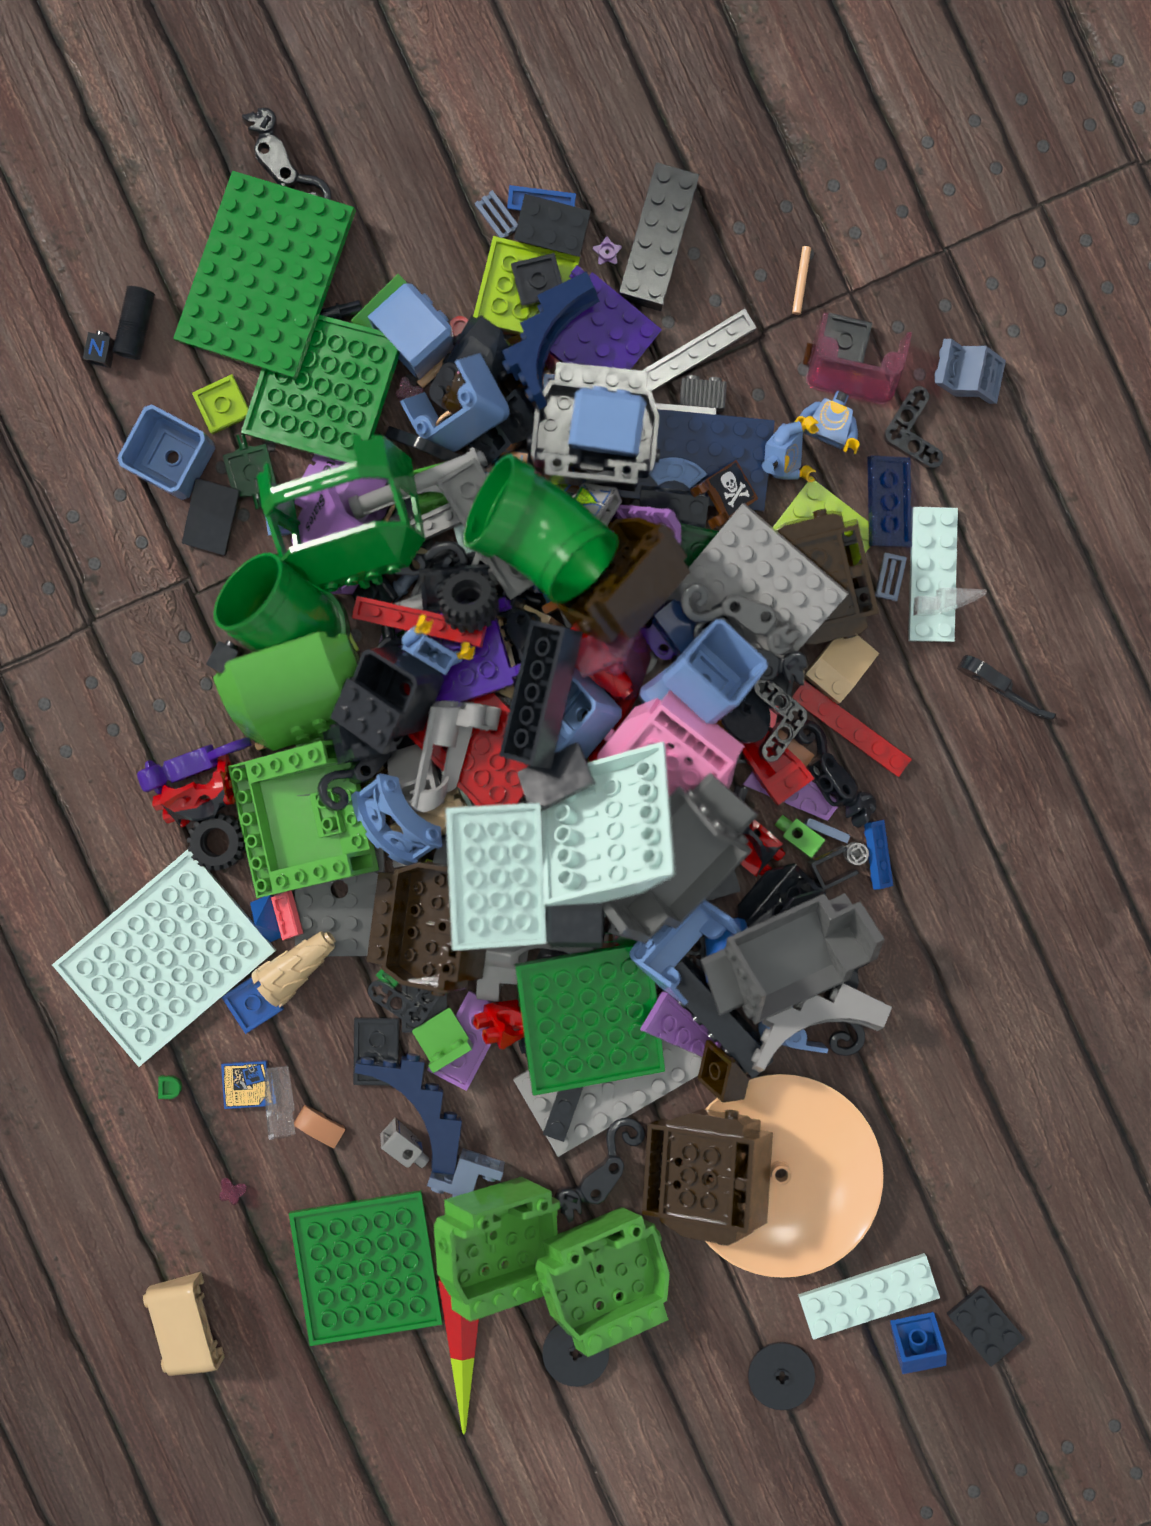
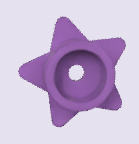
(607, 245)

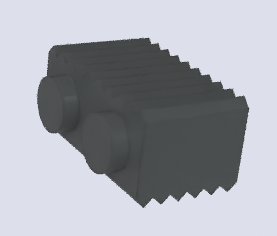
(703, 393)

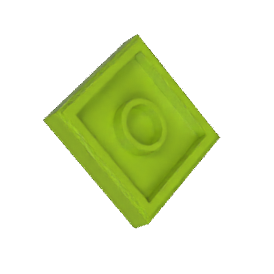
(221, 404)

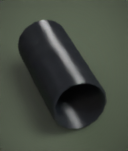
(136, 317)

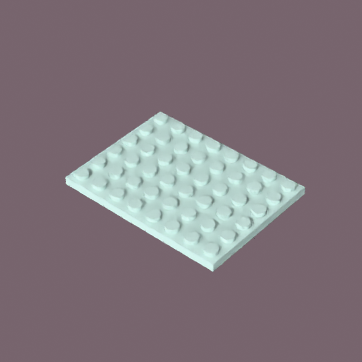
(164, 957)

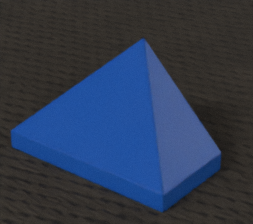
(265, 918)

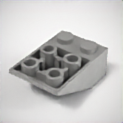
(405, 765)

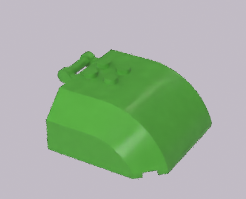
(288, 689)

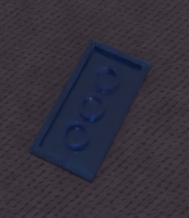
(889, 501)

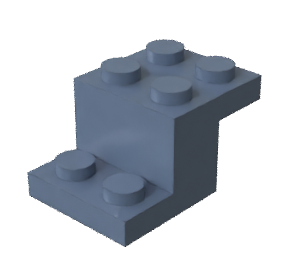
(970, 371)
(466, 1173)

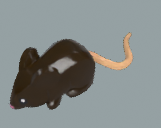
(450, 401)

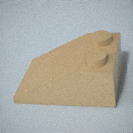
(840, 667)

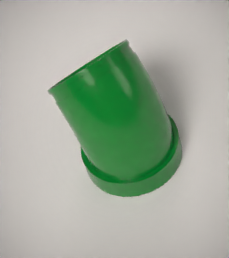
(539, 531)
(273, 604)

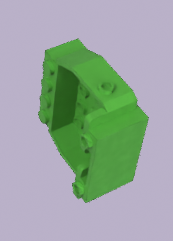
(520, 1219)
(629, 1263)

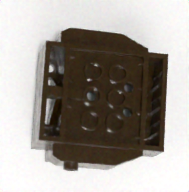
(826, 545)
(635, 583)
(427, 957)
(713, 1144)

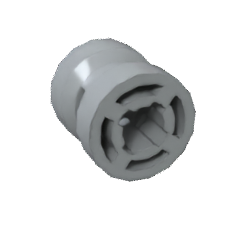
(853, 852)

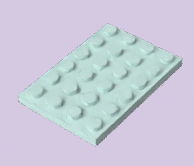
(495, 876)

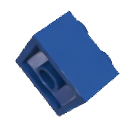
(918, 1343)

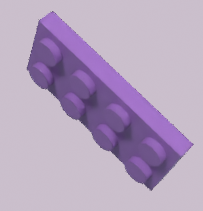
(463, 1069)

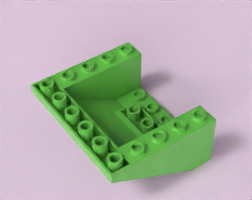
(294, 837)

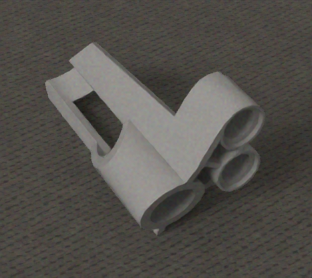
(450, 726)
(500, 967)

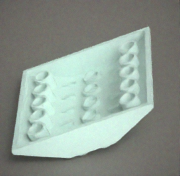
(611, 835)

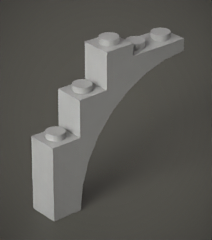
(845, 1006)

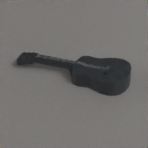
(997, 682)

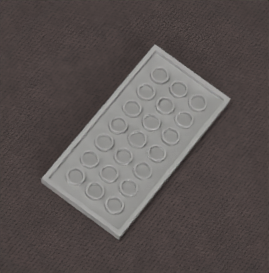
(610, 1101)

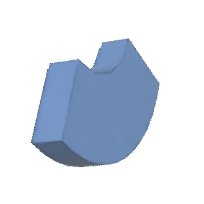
(677, 470)

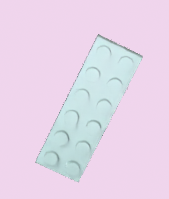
(931, 568)
(869, 1296)

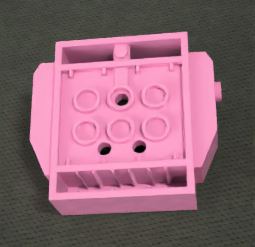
(675, 723)

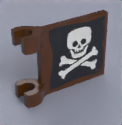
(727, 491)

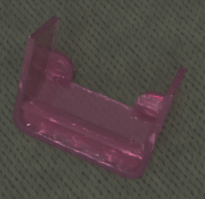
(856, 379)
(615, 658)

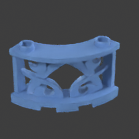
(386, 796)

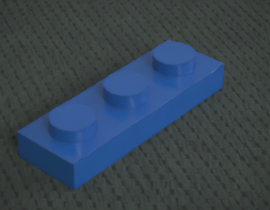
(516, 196)
(878, 854)

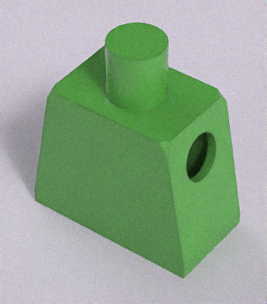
(809, 842)

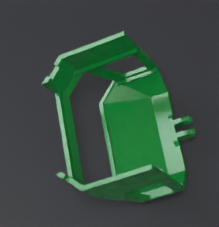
(359, 552)

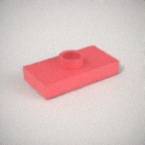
(287, 915)

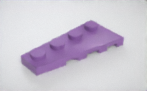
(806, 799)
(676, 1026)

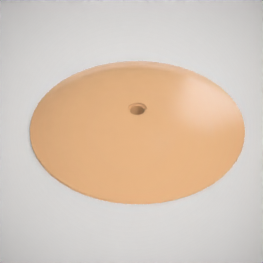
(829, 1182)

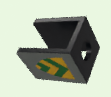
(836, 880)

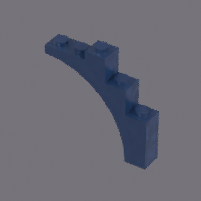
(556, 311)
(427, 1099)

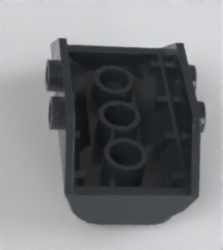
(477, 337)
(776, 893)

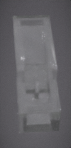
(945, 600)
(279, 1103)

